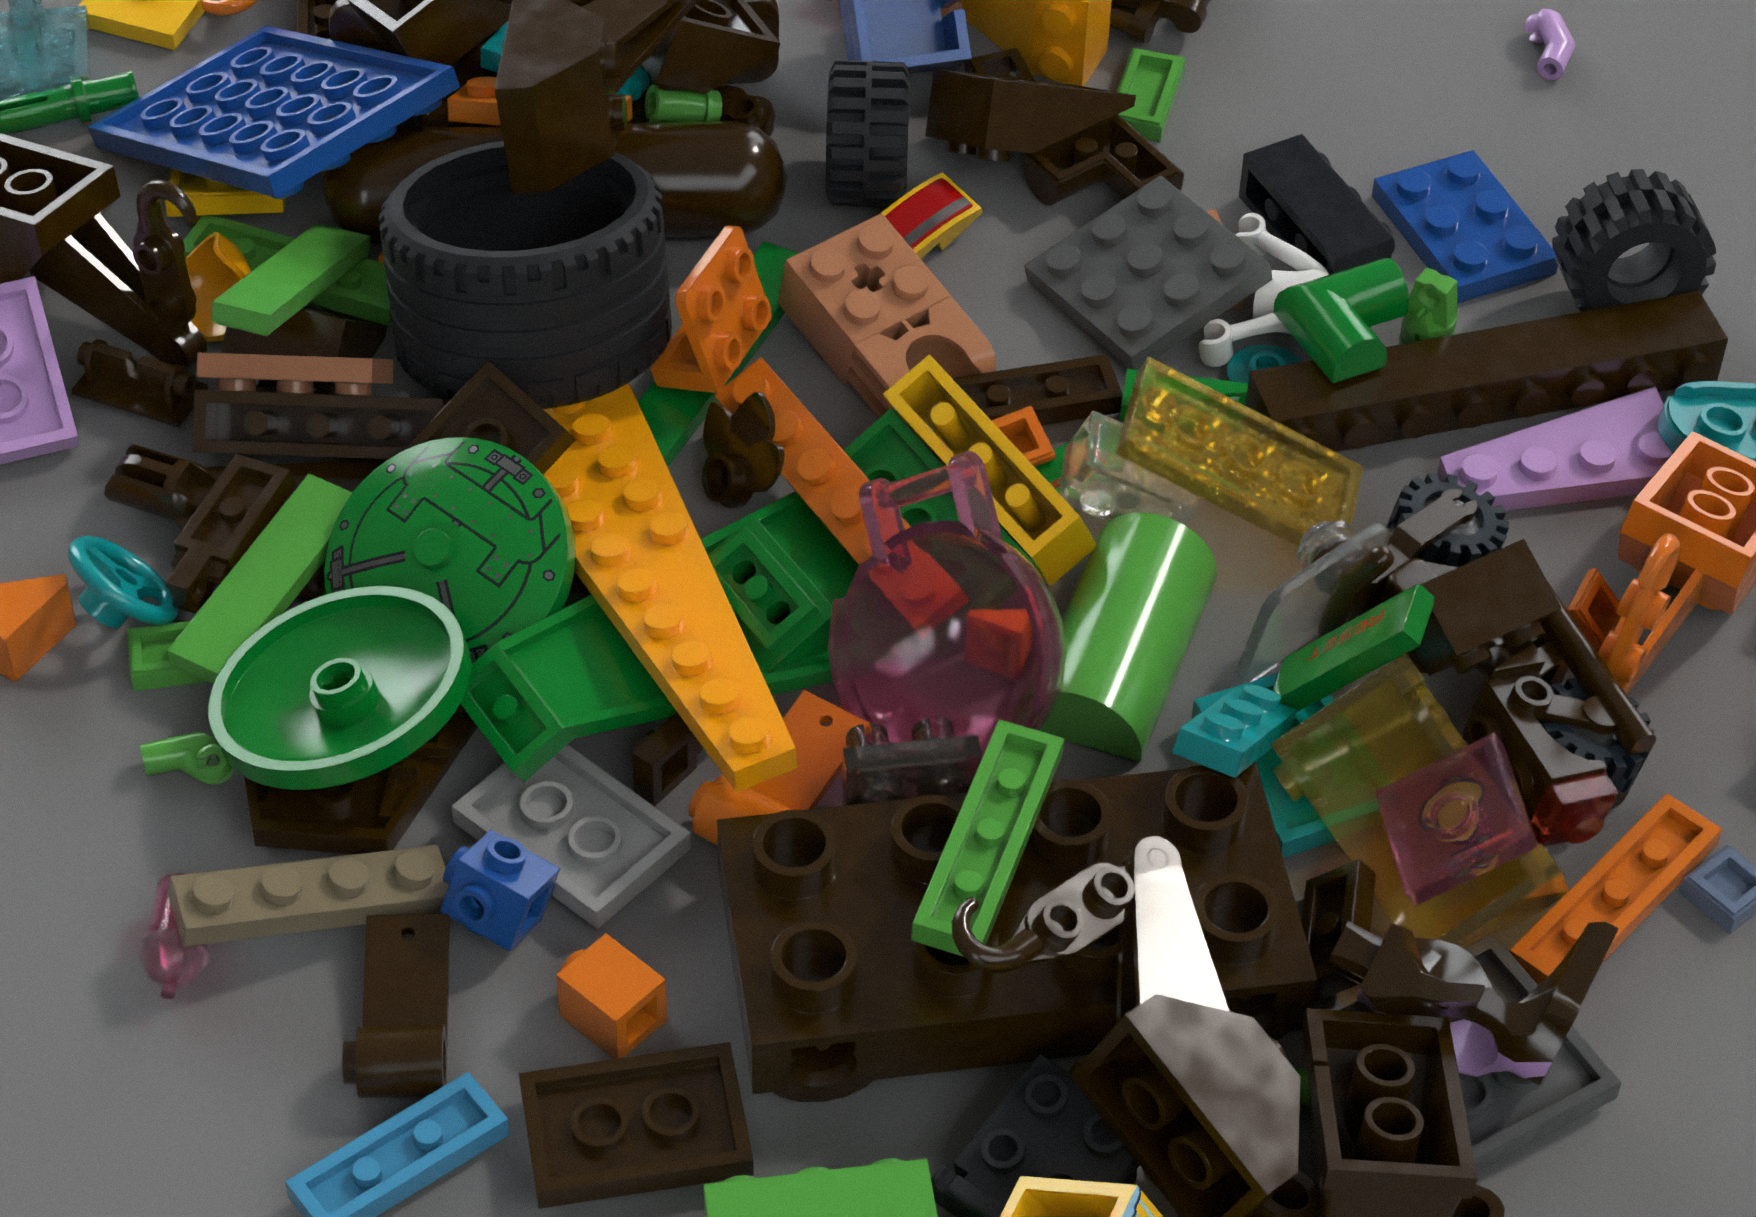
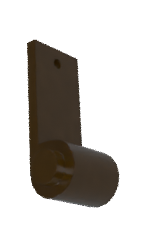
(404, 1008)

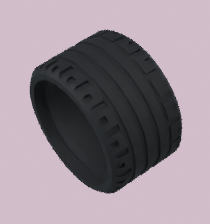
(541, 284)

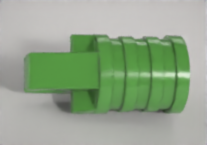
(1430, 308)

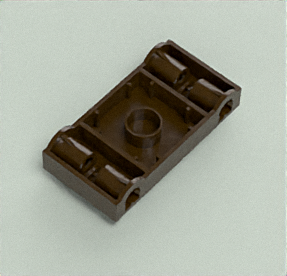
(846, 998)

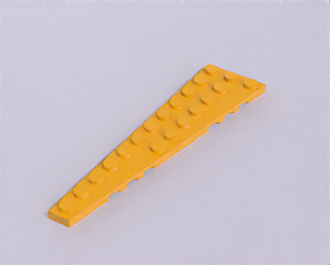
(660, 588)

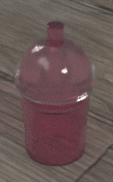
(162, 949)

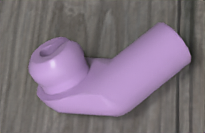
(1551, 29)

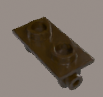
(140, 387)

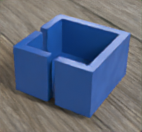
(906, 33)

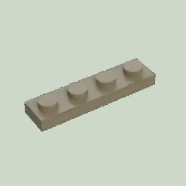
(306, 895)

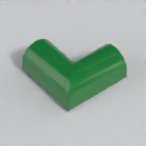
(1335, 314)

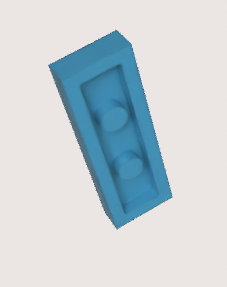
(401, 1154)

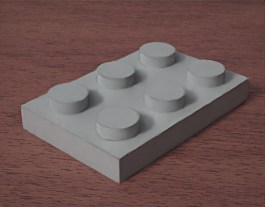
(582, 822)

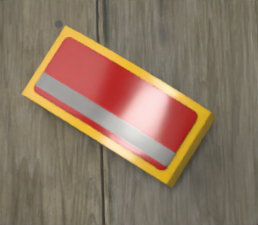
(932, 214)

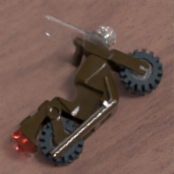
(1566, 744)

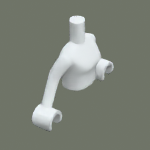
(1218, 334)

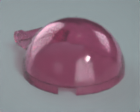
(945, 616)

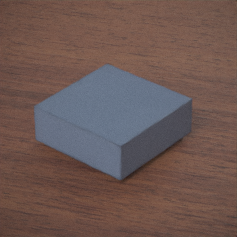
(1723, 888)

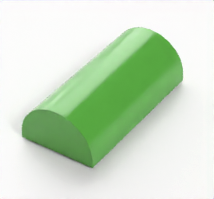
(1130, 631)

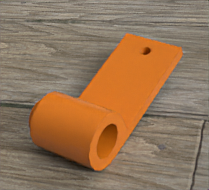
(818, 761)

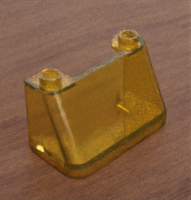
(1371, 740)

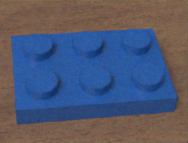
(1465, 225)

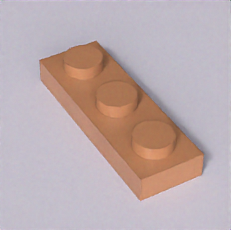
(295, 373)

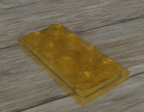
(1234, 455)

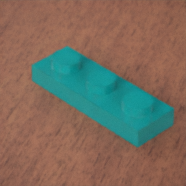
(1235, 730)

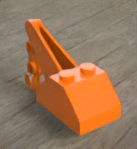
(1686, 531)

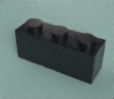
(1312, 205)

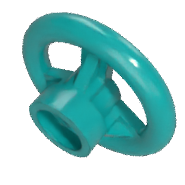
(118, 583)

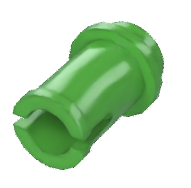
(682, 105)

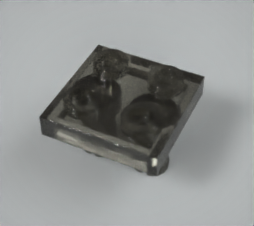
(908, 768)

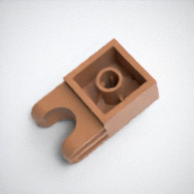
(878, 311)

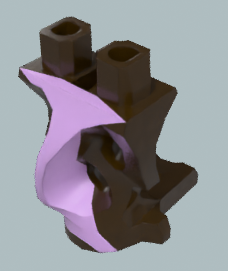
(1446, 980)

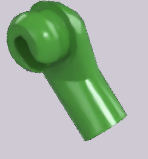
(191, 753)

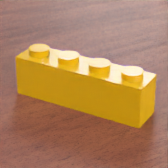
(1022, 497)

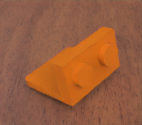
(720, 315)

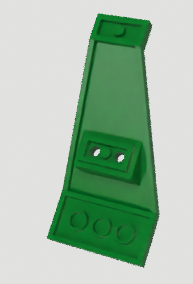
(582, 678)

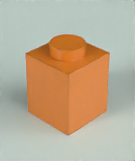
(611, 996)

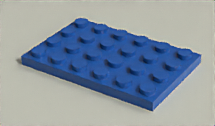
(275, 110)

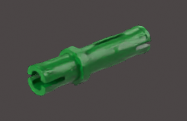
(71, 101)

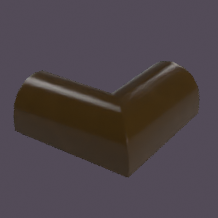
(1100, 153)

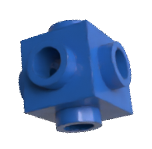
(498, 889)

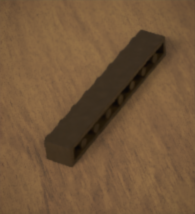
(1498, 373)

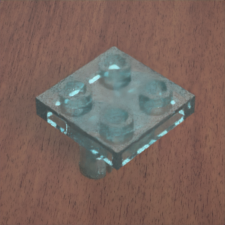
(42, 47)

